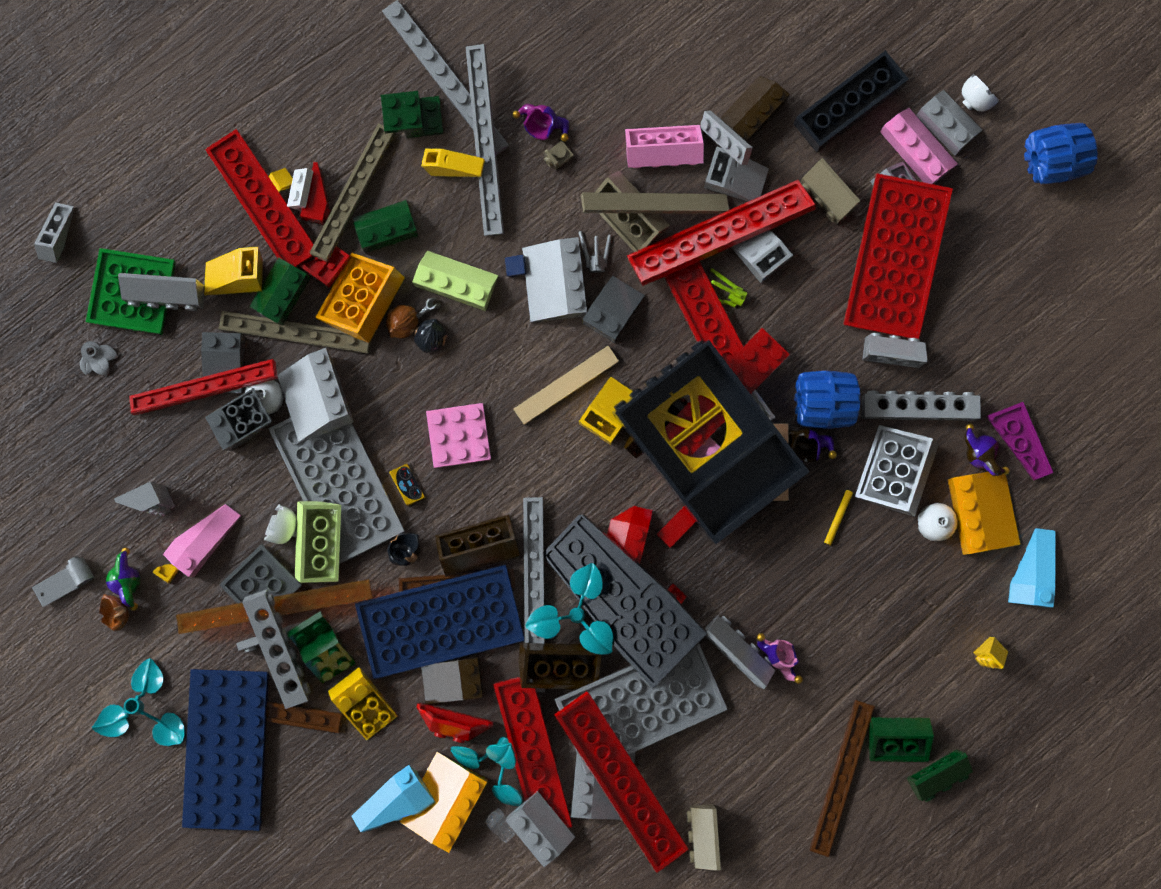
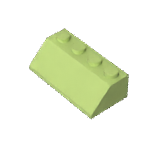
(455, 280)
(317, 541)

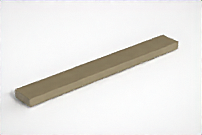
(352, 194)
(654, 203)
(291, 332)

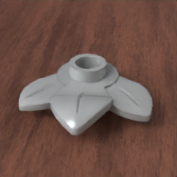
(99, 360)

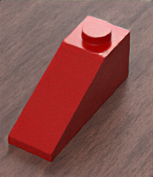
(317, 204)

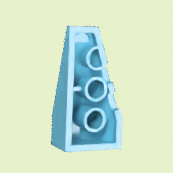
(1036, 572)
(398, 798)

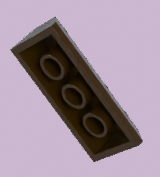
(755, 107)
(476, 545)
(557, 666)

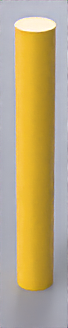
(838, 517)

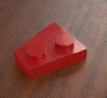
(327, 271)

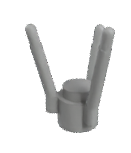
(596, 263)

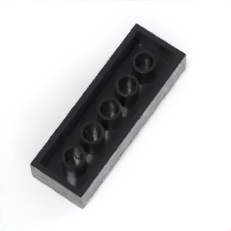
(850, 101)

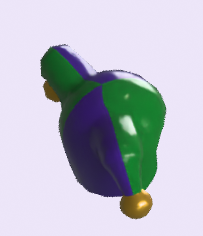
(124, 579)

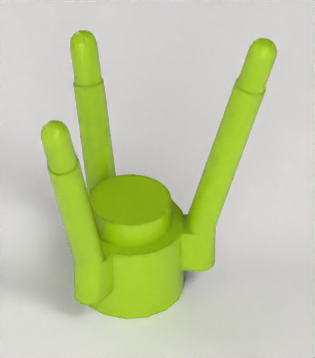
(736, 294)

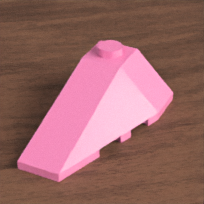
(198, 543)

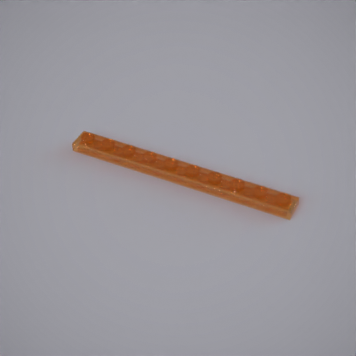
(284, 605)

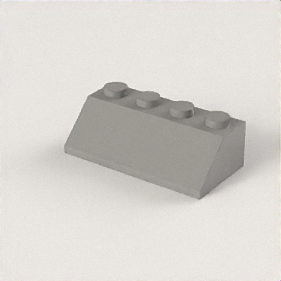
(162, 291)

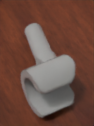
(429, 306)

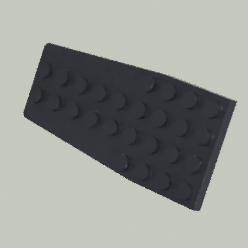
(644, 616)

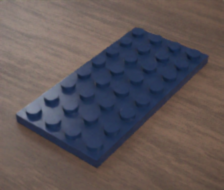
(439, 621)
(225, 749)

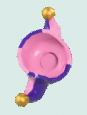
(781, 656)

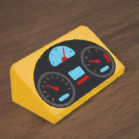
(407, 484)

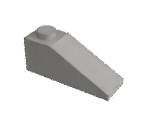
(54, 233)

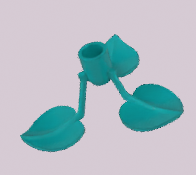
(545, 619)
(113, 720)
(501, 753)

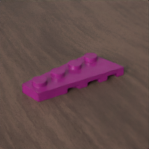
(1020, 436)

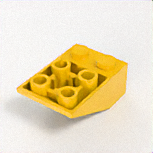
(234, 272)
(599, 415)
(362, 703)

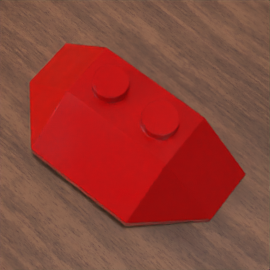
(630, 530)
(452, 723)

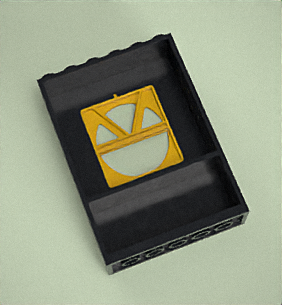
(747, 468)

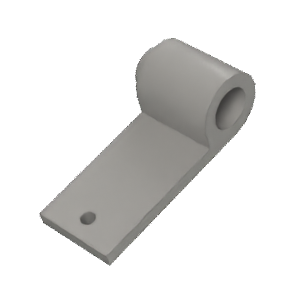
(64, 582)

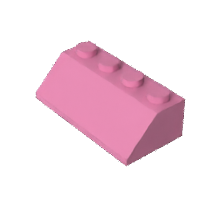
(664, 146)
(918, 147)

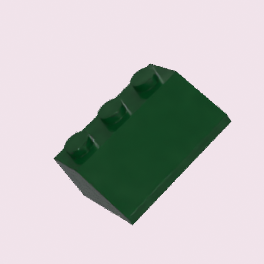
(385, 226)
(280, 291)
(900, 739)
(940, 775)

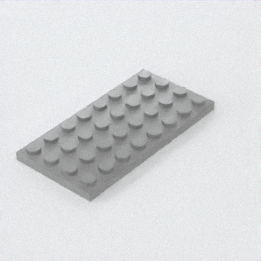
(340, 472)
(650, 714)

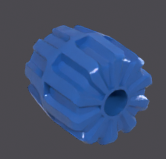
(1061, 153)
(827, 399)

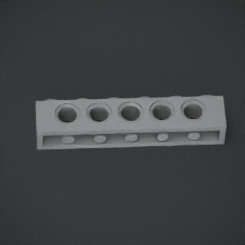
(970, 404)
(290, 695)

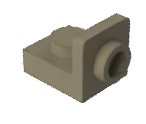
(557, 155)

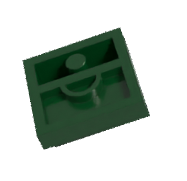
(411, 114)
(321, 647)

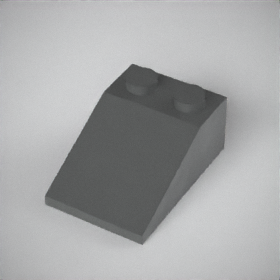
(612, 309)
(222, 353)

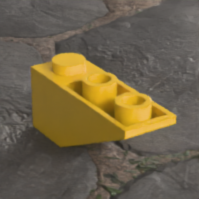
(450, 163)
(991, 654)

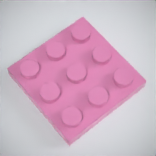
(458, 435)

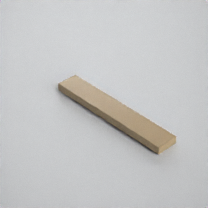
(566, 385)

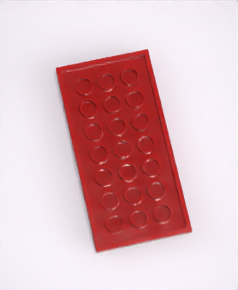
(897, 256)

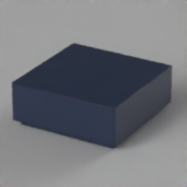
(515, 265)

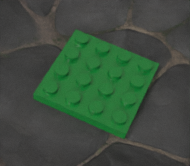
(105, 301)

